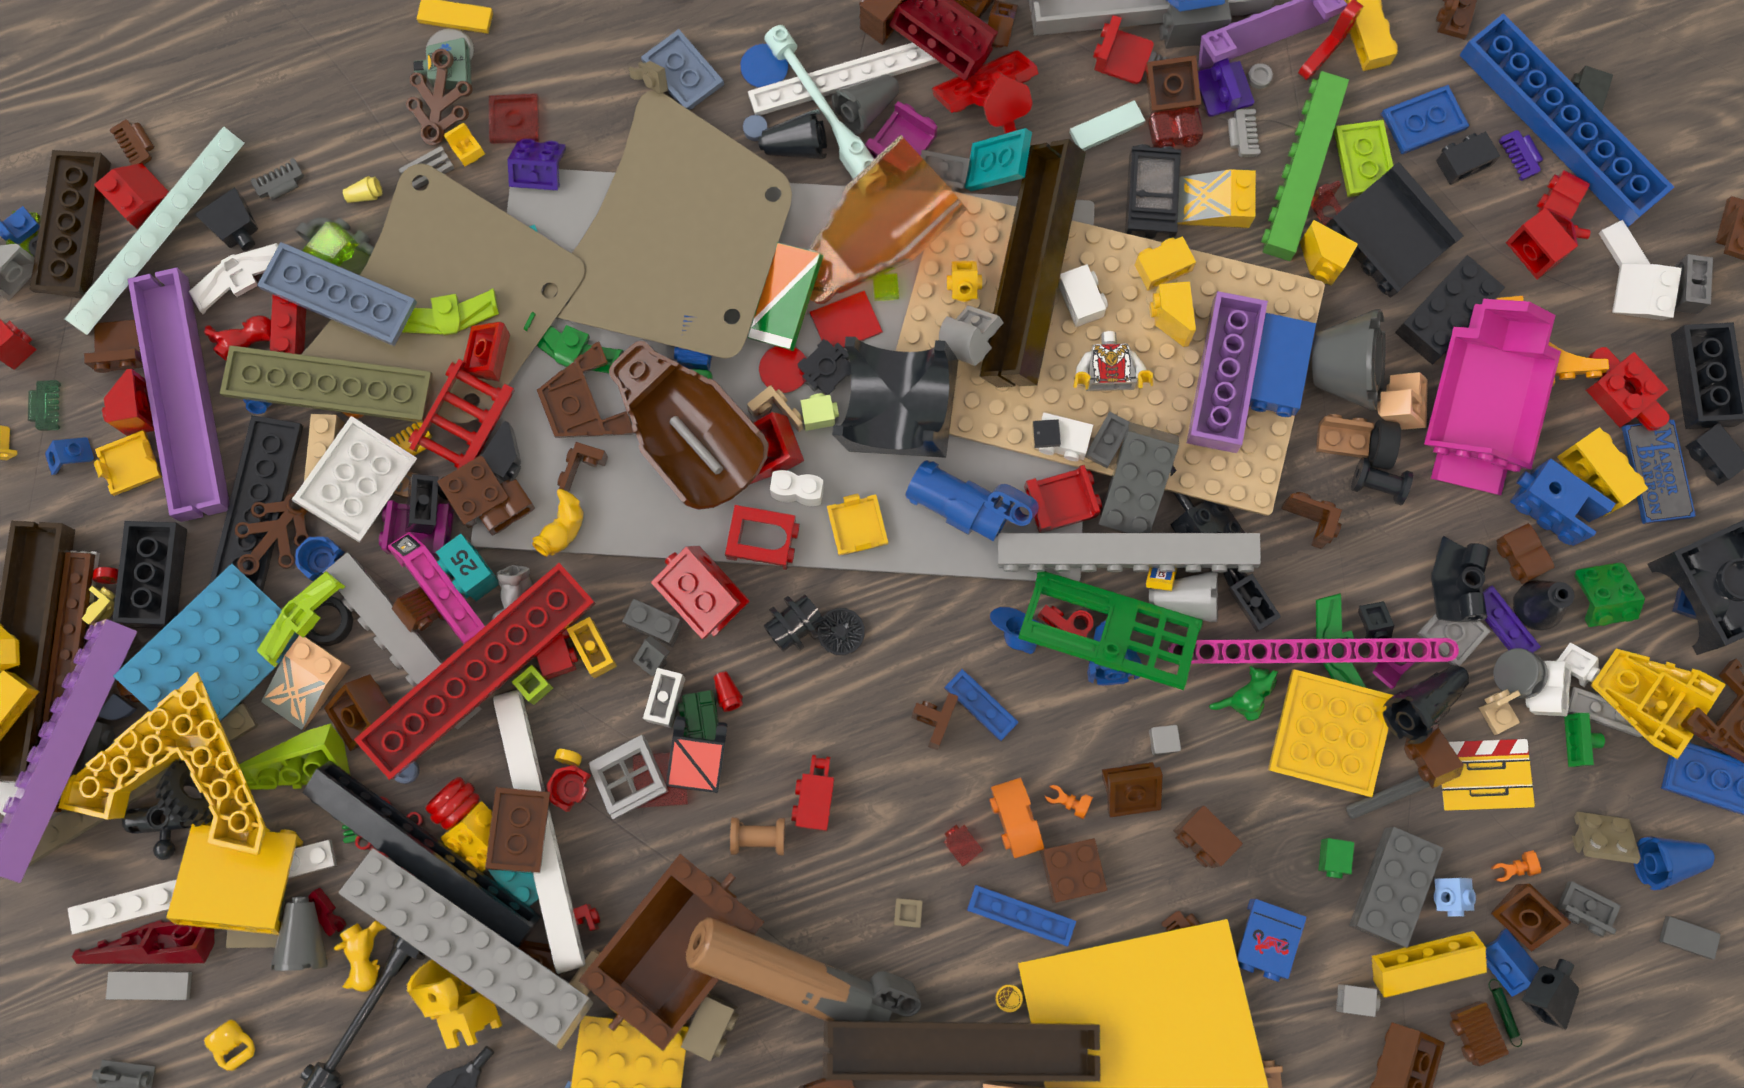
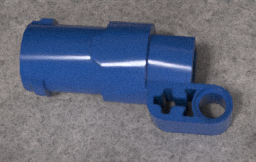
(967, 503)

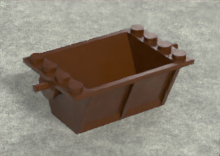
(645, 964)

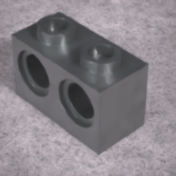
(1694, 284)

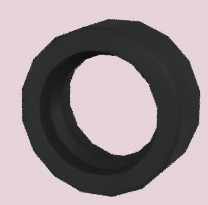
(1384, 444)
(342, 631)

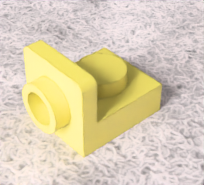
(102, 608)

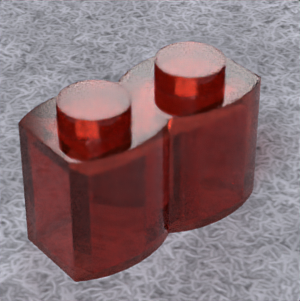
(1176, 128)

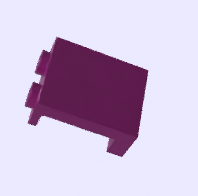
(904, 121)
(395, 522)

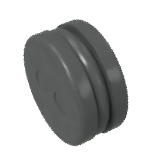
(1521, 671)

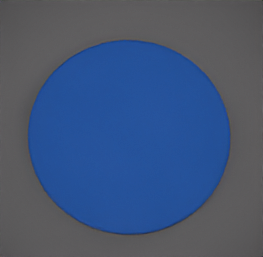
(762, 67)

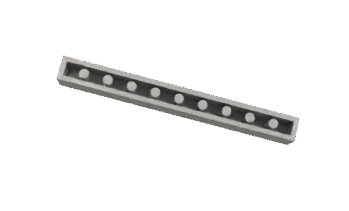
(1129, 551)

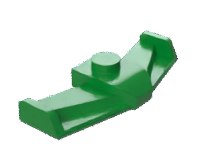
(570, 345)
(1330, 627)

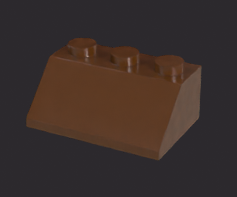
(1408, 1059)

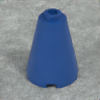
(1671, 861)

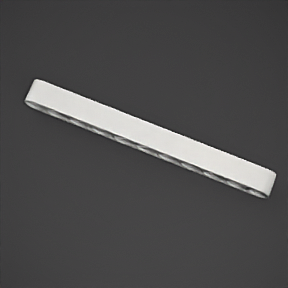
(551, 881)

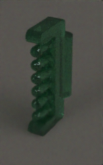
(39, 402)

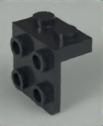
(1207, 518)

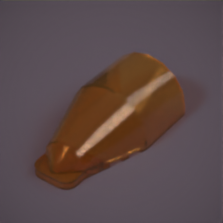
(882, 220)

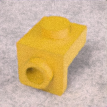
(464, 144)

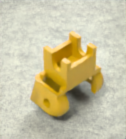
(451, 1004)

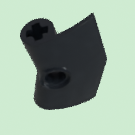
(1453, 596)

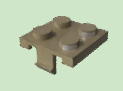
(1605, 838)

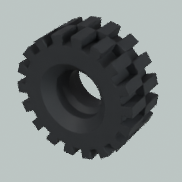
(177, 801)

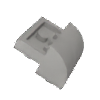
(970, 334)

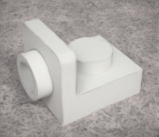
(1583, 664)

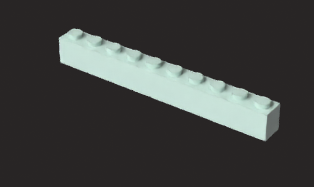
(154, 231)

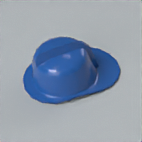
(1010, 622)

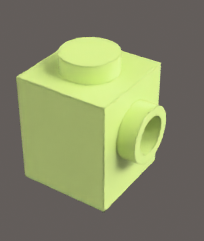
(819, 411)

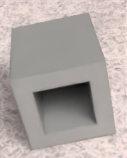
(1357, 1000)

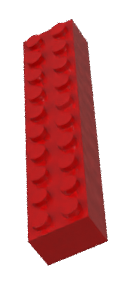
(474, 672)

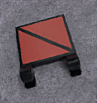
(696, 761)

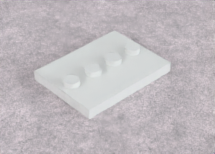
(354, 479)

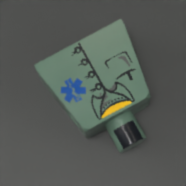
(458, 72)

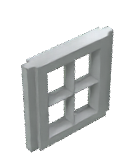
(638, 797)

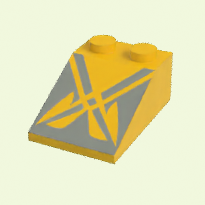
(1218, 199)

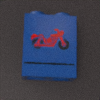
(1270, 940)

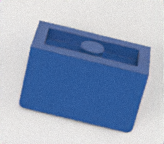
(1510, 963)

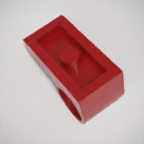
(1054, 617)

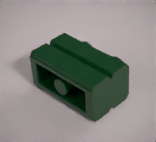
(700, 714)

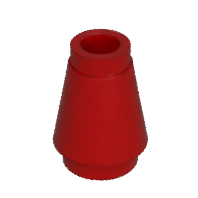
(727, 693)

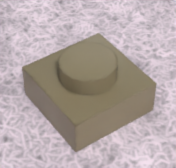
(908, 912)

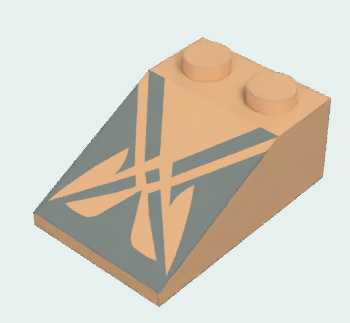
(304, 682)

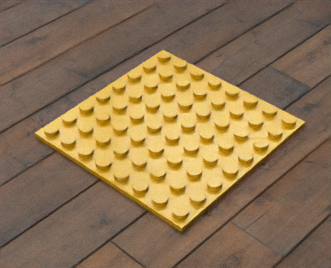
(1164, 1008)

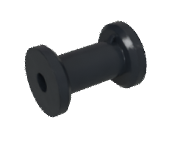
(1382, 481)

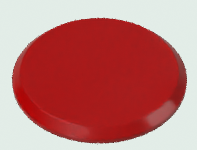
(780, 369)

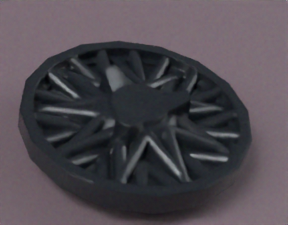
(841, 631)

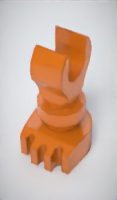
(1081, 806)
(1529, 864)

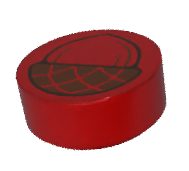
(105, 575)

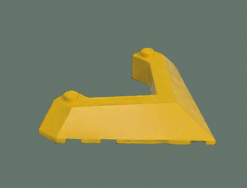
(183, 729)

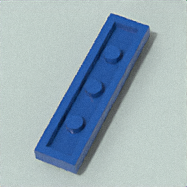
(1021, 915)

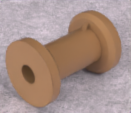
(757, 836)

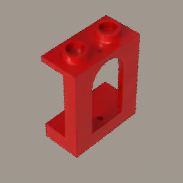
(778, 556)

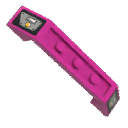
(437, 586)

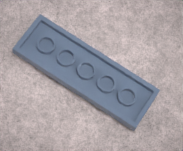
(337, 294)

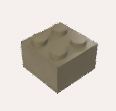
(709, 1028)

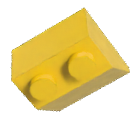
(1326, 252)
(1174, 311)

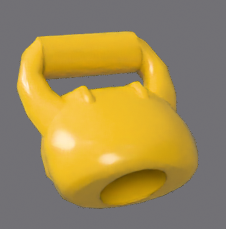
(226, 1039)

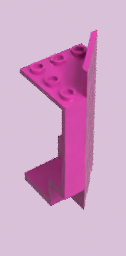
(1493, 395)

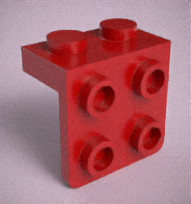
(1122, 53)

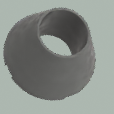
(1352, 359)

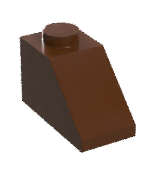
(1002, 20)

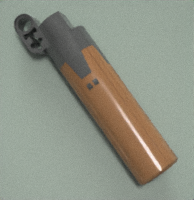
(795, 978)

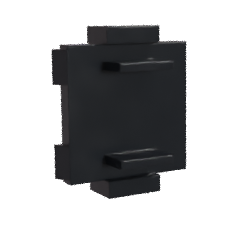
(825, 367)

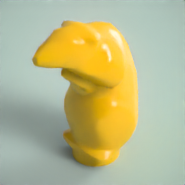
(564, 529)

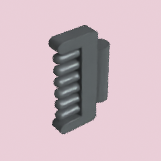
(280, 185)

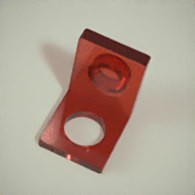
(1323, 197)

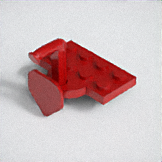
(994, 86)

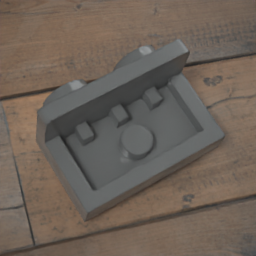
(949, 168)
(1589, 908)

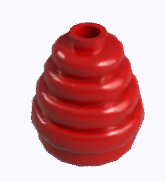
(452, 803)

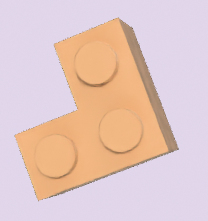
(1405, 401)

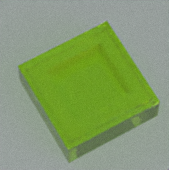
(886, 287)

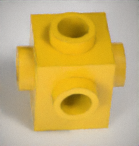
(964, 280)

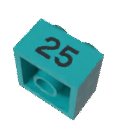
(465, 564)

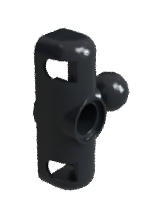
(149, 821)

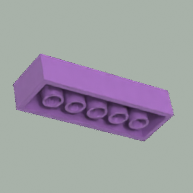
(1227, 372)

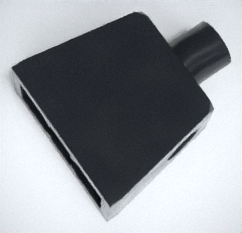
(230, 220)
(1553, 994)

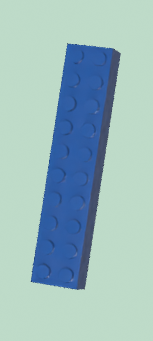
(1565, 120)

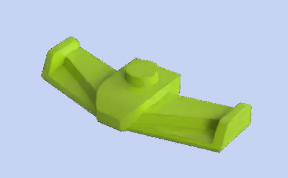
(450, 316)
(298, 616)

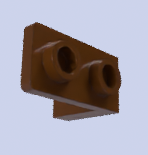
(590, 455)

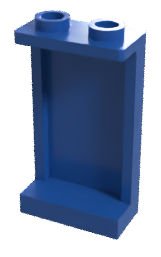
(1282, 365)

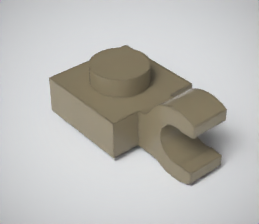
(652, 74)

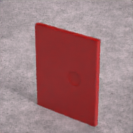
(846, 317)

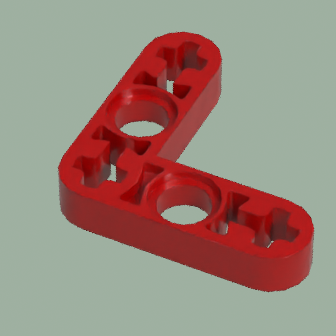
(1332, 42)

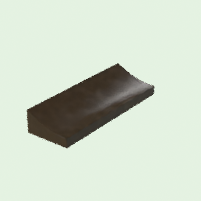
(70, 224)

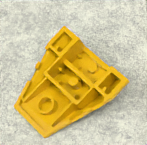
(1656, 697)

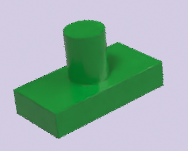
(1581, 740)

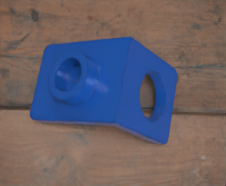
(67, 452)

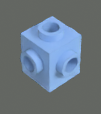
(1454, 895)

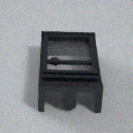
(1153, 190)

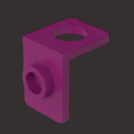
(1391, 672)

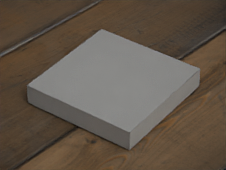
(1465, 634)

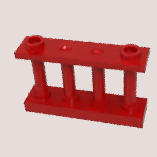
(487, 417)

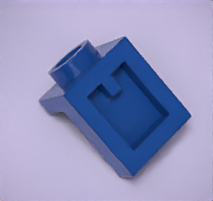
(18, 226)

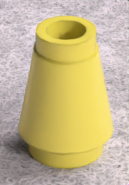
(363, 190)

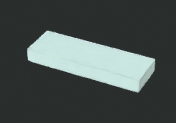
(1107, 126)

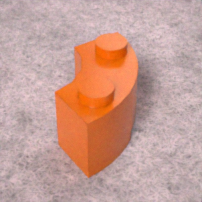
(1020, 829)

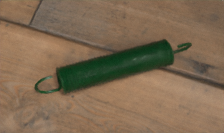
(1505, 1013)

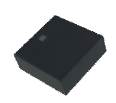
(1046, 433)

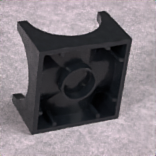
(899, 400)
(1713, 581)

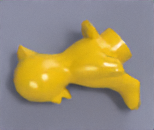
(357, 948)

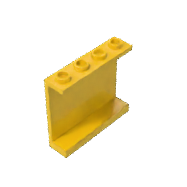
(231, 886)

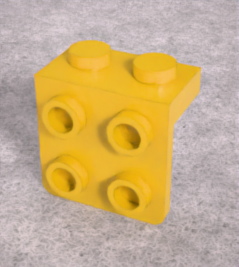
(471, 836)

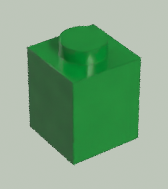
(1336, 857)

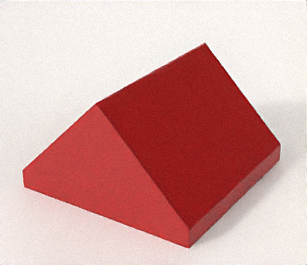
(486, 350)

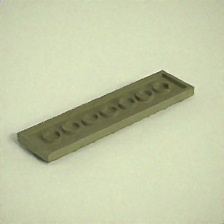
(326, 384)

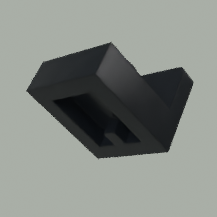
(1376, 620)

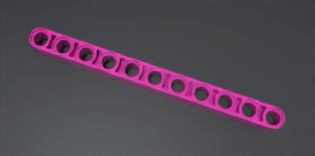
(1324, 647)

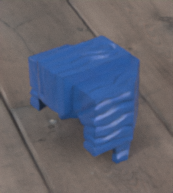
(316, 556)

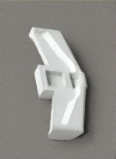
(232, 273)

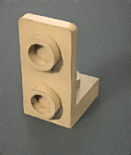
(763, 404)
(1499, 712)

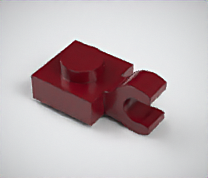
(324, 908)

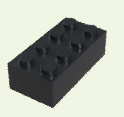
(1448, 306)
(1709, 375)
(149, 574)

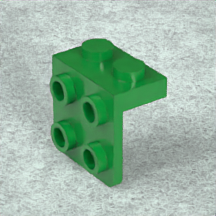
(1611, 594)

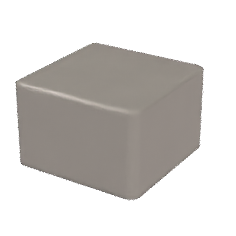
(1164, 740)

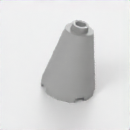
(1190, 596)

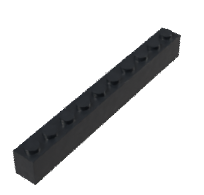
(420, 853)

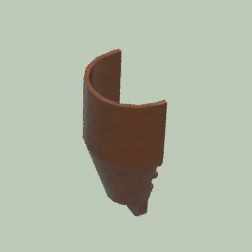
(660, 389)

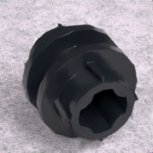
(794, 623)

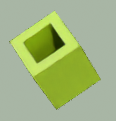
(532, 685)

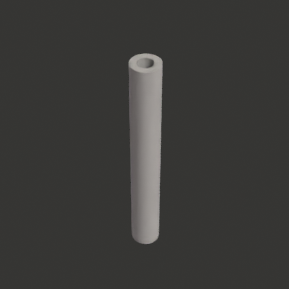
(697, 446)

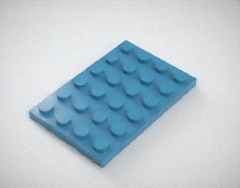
(212, 637)

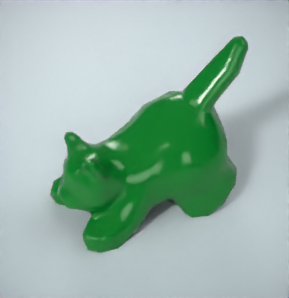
(1250, 698)

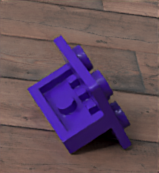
(1224, 88)

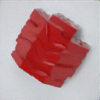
(568, 787)

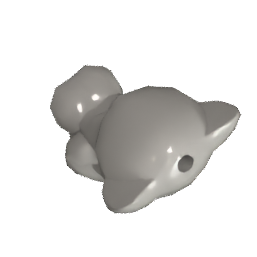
(513, 582)

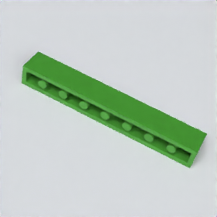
(1305, 166)

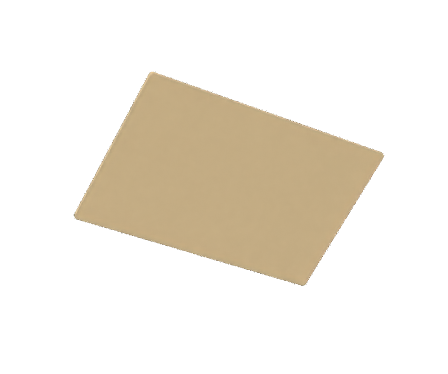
(1006, 414)

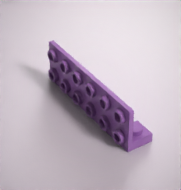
(1265, 29)

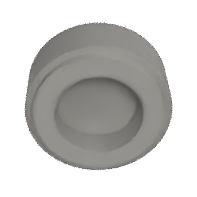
(1259, 76)

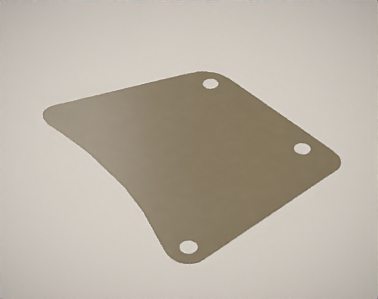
(680, 235)
(462, 246)

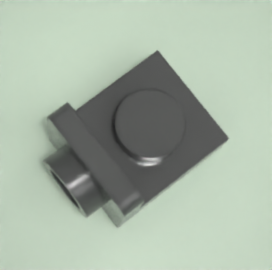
(651, 656)

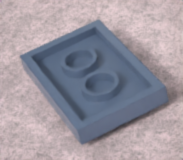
(687, 72)

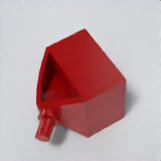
(1545, 241)

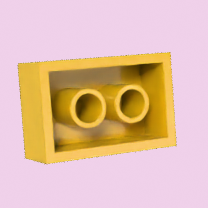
(1604, 468)

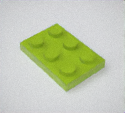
(1362, 154)

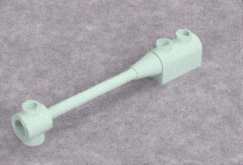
(852, 150)

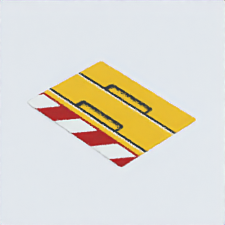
(1492, 777)

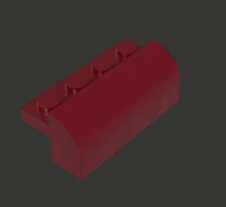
(946, 33)

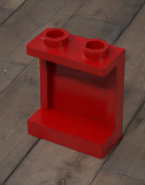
(1064, 499)

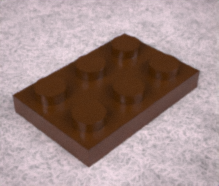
(517, 830)

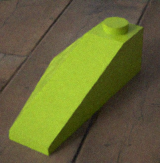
(295, 759)

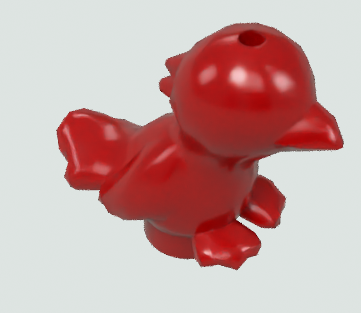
(255, 330)

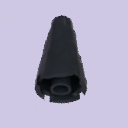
(1424, 705)

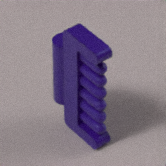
(1528, 153)

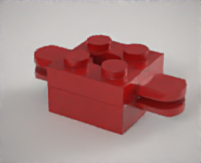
(1620, 398)

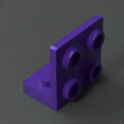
(535, 164)

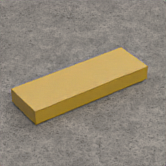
(455, 15)

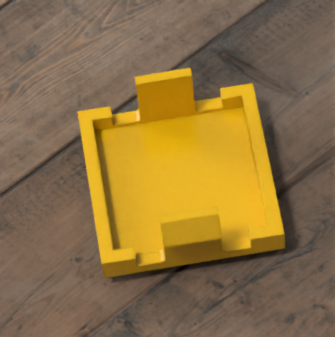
(127, 463)
(857, 524)

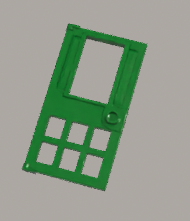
(1117, 630)

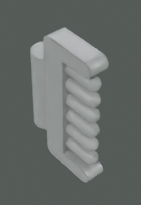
(1239, 133)

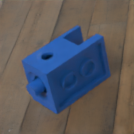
(1555, 497)

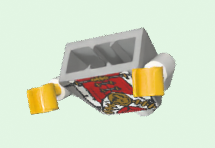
(1111, 367)

